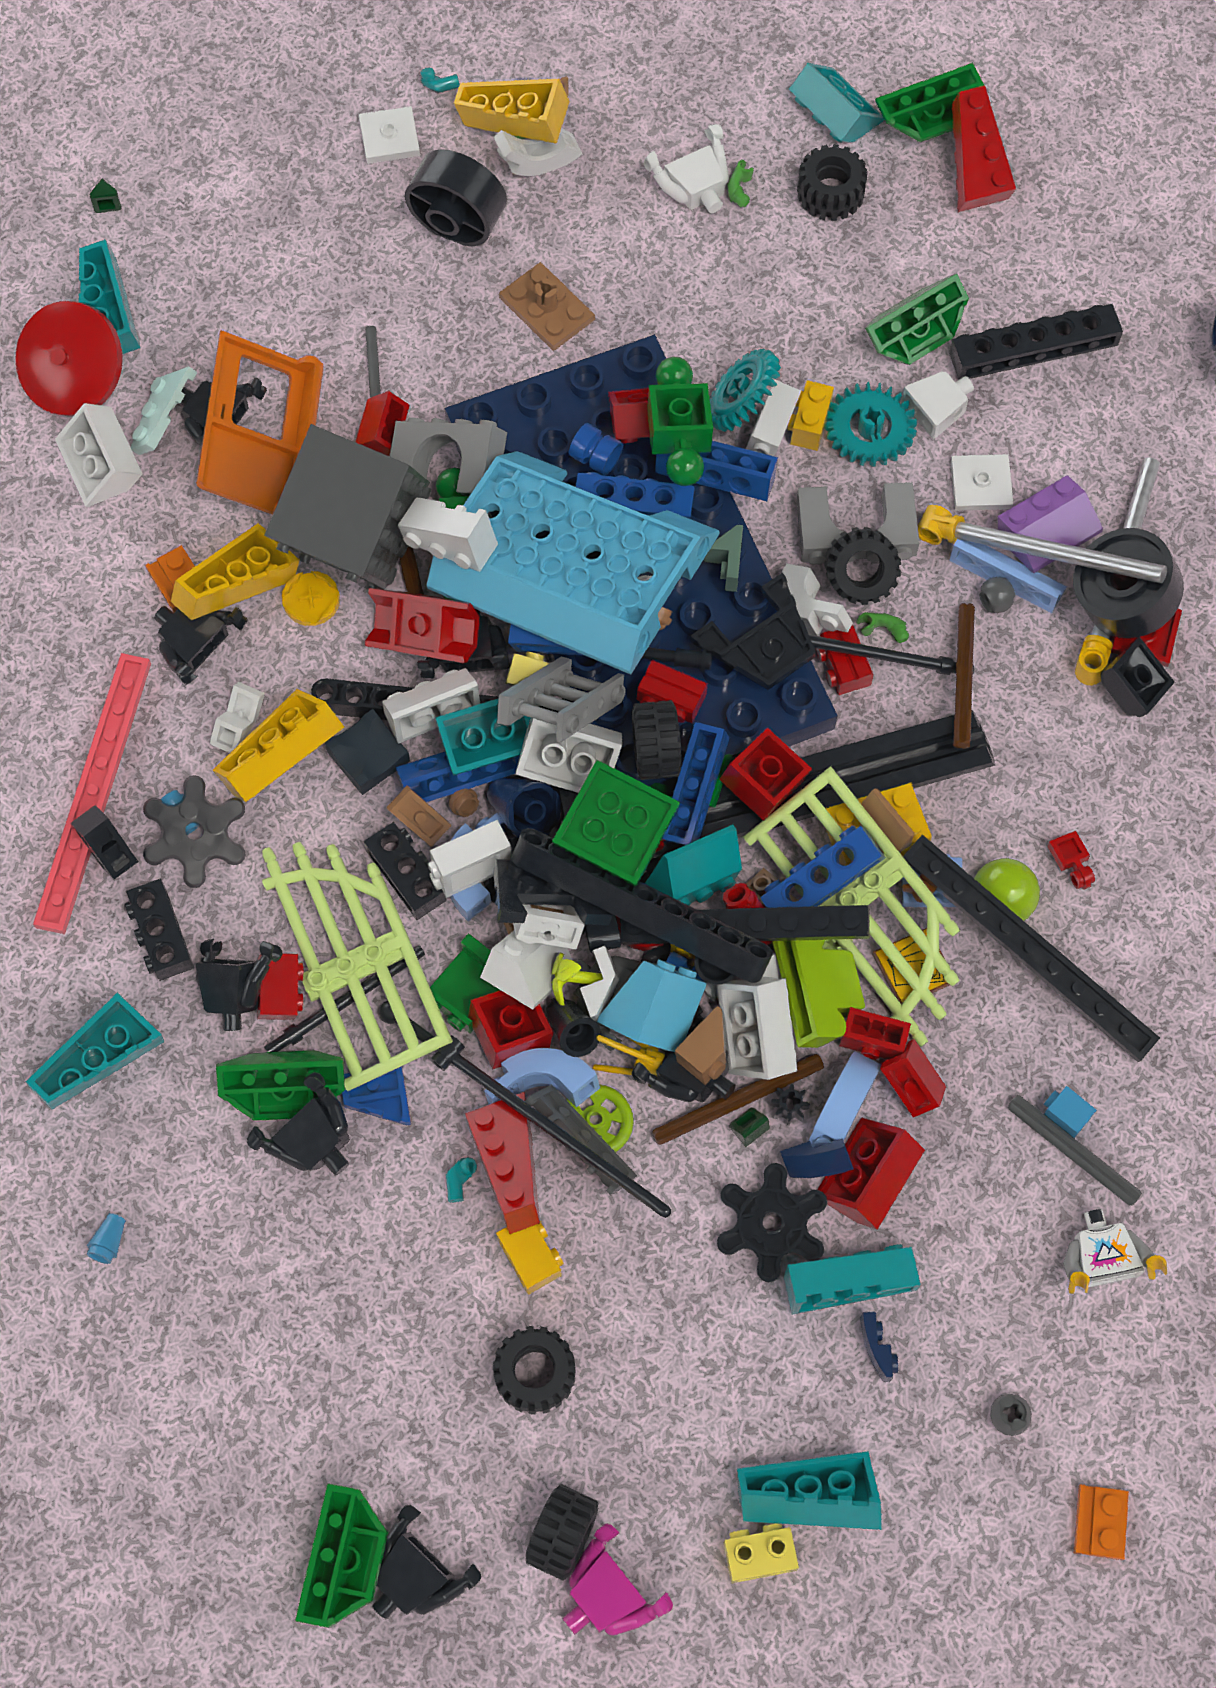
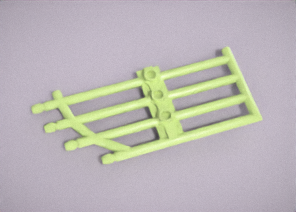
(864, 891)
(358, 963)

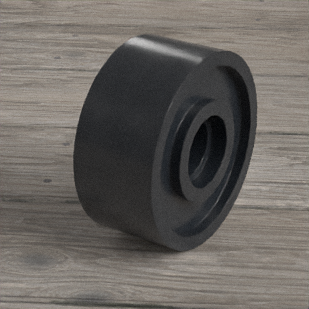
(456, 197)
(1132, 610)

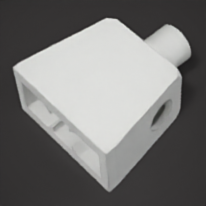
(938, 401)

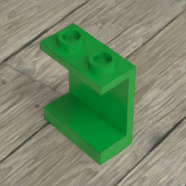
(463, 983)

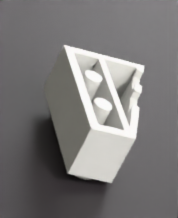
(449, 533)

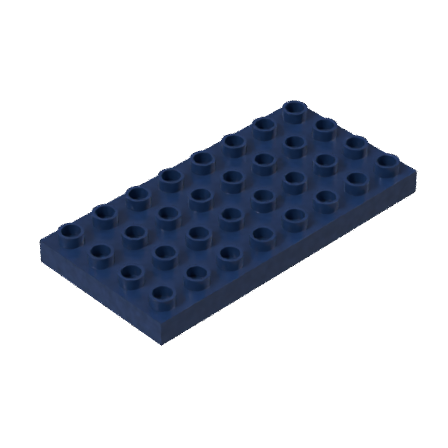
(541, 422)

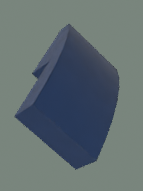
(822, 1161)
(880, 1355)

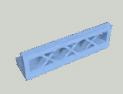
(990, 563)

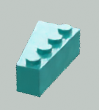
(105, 291)
(98, 1049)
(851, 1278)
(812, 1492)

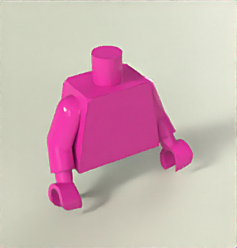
(606, 1594)

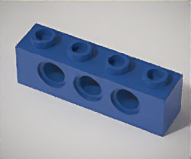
(733, 470)
(648, 491)
(434, 779)
(696, 784)
(865, 857)

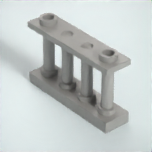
(553, 681)

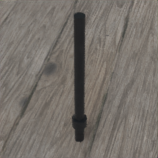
(942, 665)
(294, 1034)

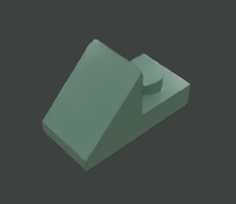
(727, 552)

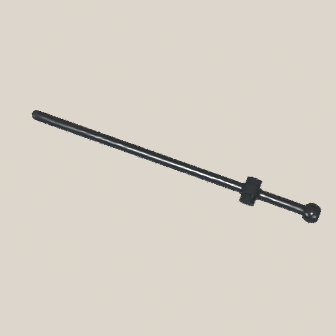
(451, 1056)

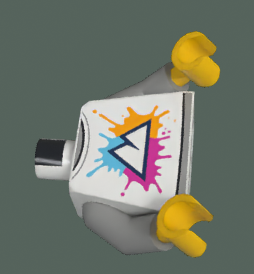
(1108, 1255)

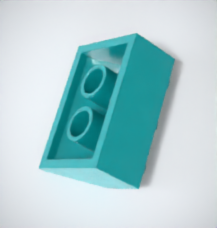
(834, 103)
(476, 739)
(699, 867)

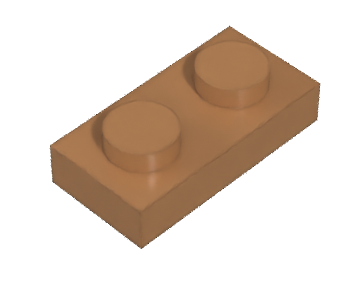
(419, 816)

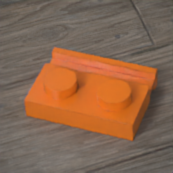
(168, 569)
(1101, 1522)

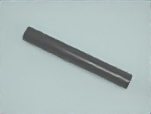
(373, 361)

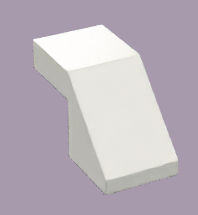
(239, 718)
(599, 993)

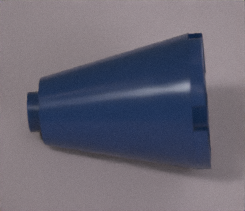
(525, 804)

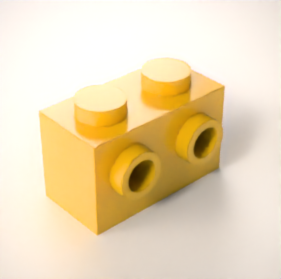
(811, 417)
(531, 1256)

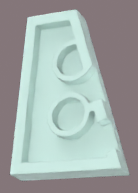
(155, 419)

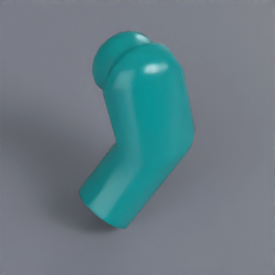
(436, 83)
(457, 1176)

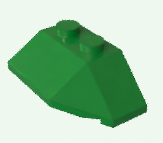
(926, 106)
(920, 321)
(272, 1082)
(342, 1558)

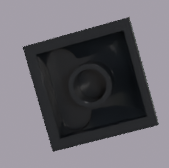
(1136, 679)

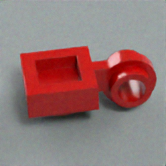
(1069, 853)

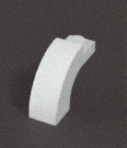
(536, 156)
(814, 612)

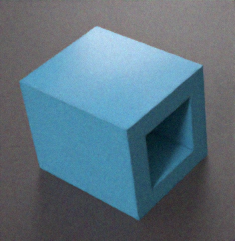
(1069, 1111)

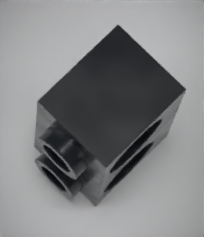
(104, 842)

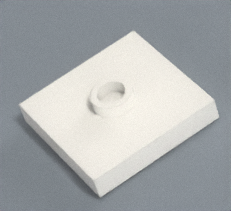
(389, 135)
(981, 482)

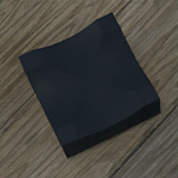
(367, 752)

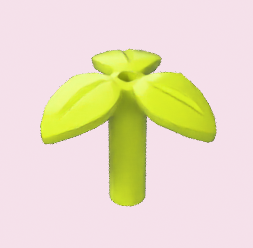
(569, 971)

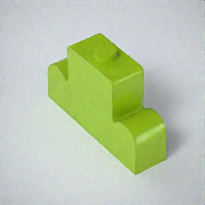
(820, 989)

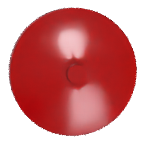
(68, 357)

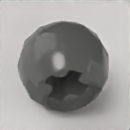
(997, 595)
(1021, 1408)

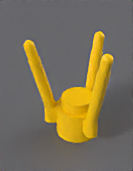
(647, 1056)

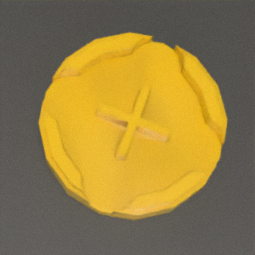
(310, 598)

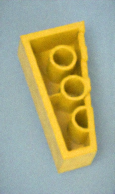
(517, 107)
(234, 574)
(278, 744)

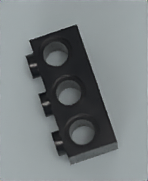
(393, 861)
(169, 940)

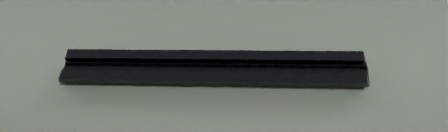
(883, 762)

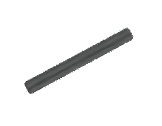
(1074, 1150)

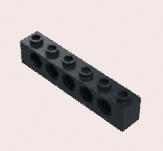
(1050, 346)

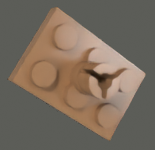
(547, 306)

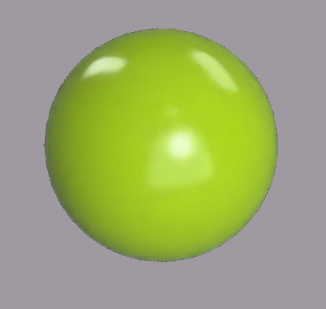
(1012, 884)

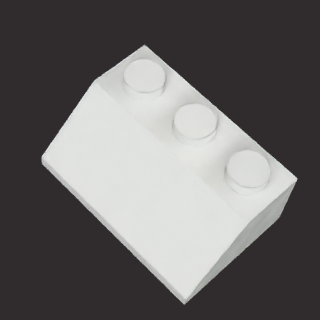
(98, 454)
(416, 709)
(566, 762)
(523, 968)
(758, 1028)

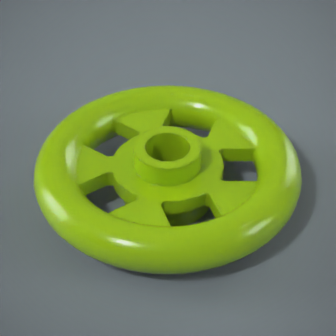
(622, 1115)

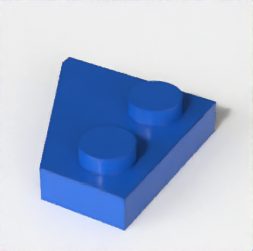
(381, 1097)

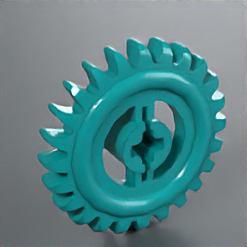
(745, 391)
(872, 408)

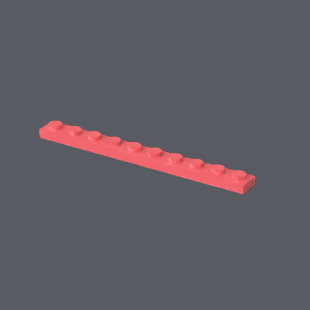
(92, 790)

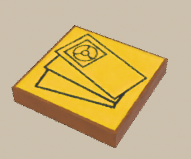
(915, 958)

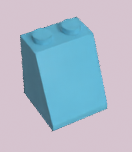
(655, 1005)

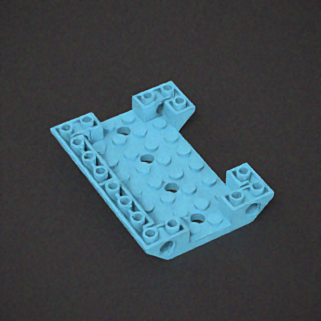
(551, 584)

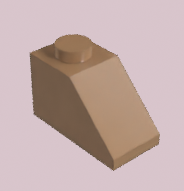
(705, 1049)

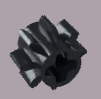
(798, 1103)

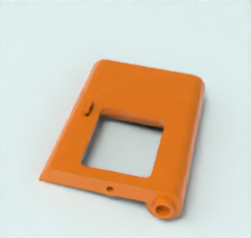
(240, 460)

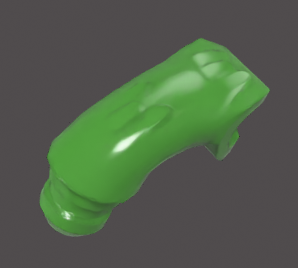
(735, 190)
(893, 624)

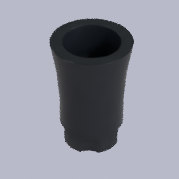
(573, 1028)

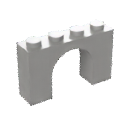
(479, 444)
(818, 530)

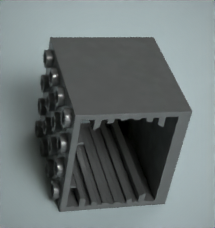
(346, 507)

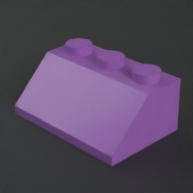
(1053, 514)

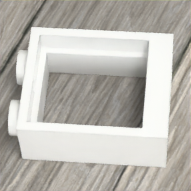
(773, 419)
(468, 858)
(564, 928)

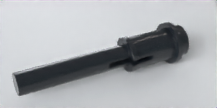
(682, 657)

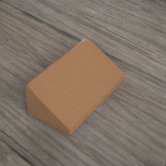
(888, 820)

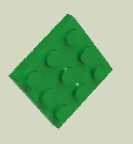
(616, 823)

